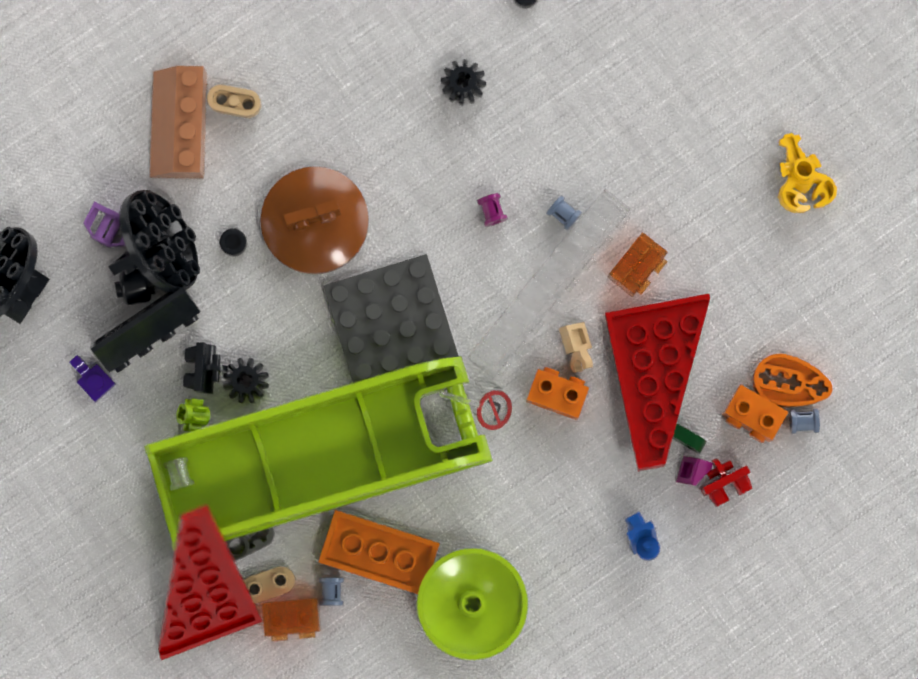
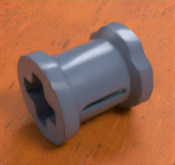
(564, 212)
(804, 421)
(331, 592)

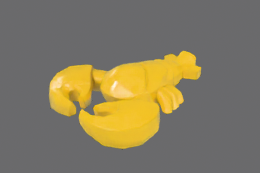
(801, 177)

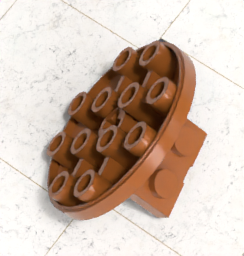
(314, 220)

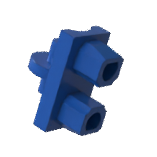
(642, 537)

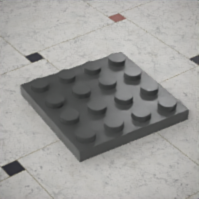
(390, 319)

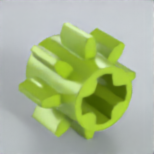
(193, 414)

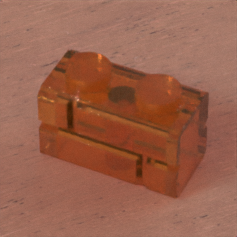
(637, 265)

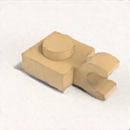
(577, 343)

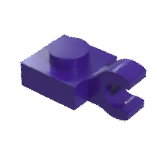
(93, 380)

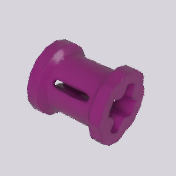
(492, 209)

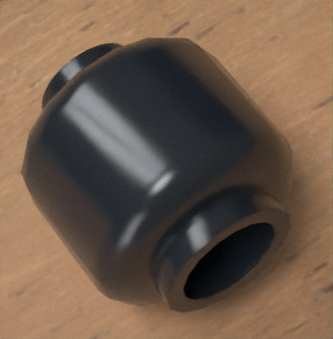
(134, 288)

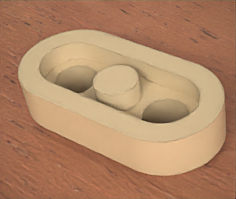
(235, 100)
(267, 583)

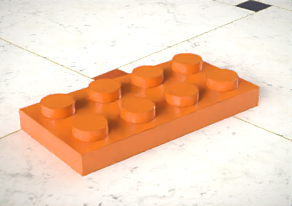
(378, 552)

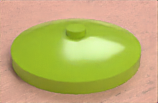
(472, 604)

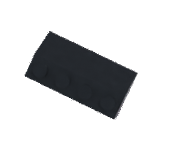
(145, 328)

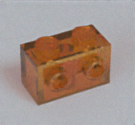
(291, 618)

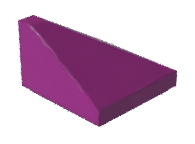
(693, 470)

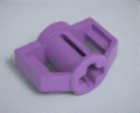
(109, 215)

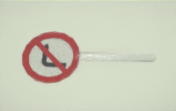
(492, 410)

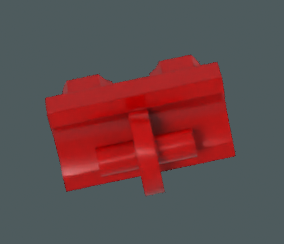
(738, 478)

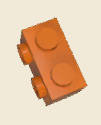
(558, 393)
(755, 414)

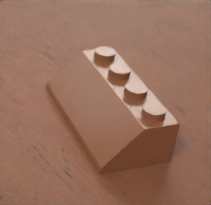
(178, 122)

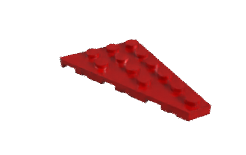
(653, 365)
(204, 589)

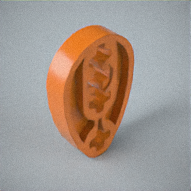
(789, 367)

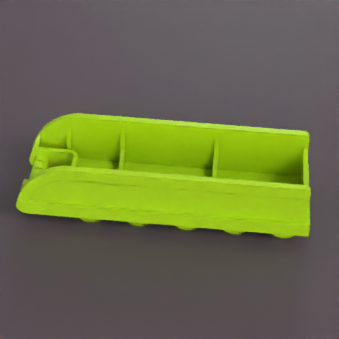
(318, 452)

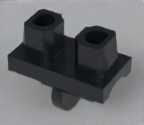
(206, 368)

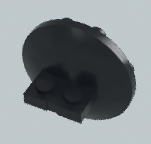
(157, 242)
(18, 279)

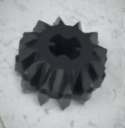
(464, 71)
(251, 373)

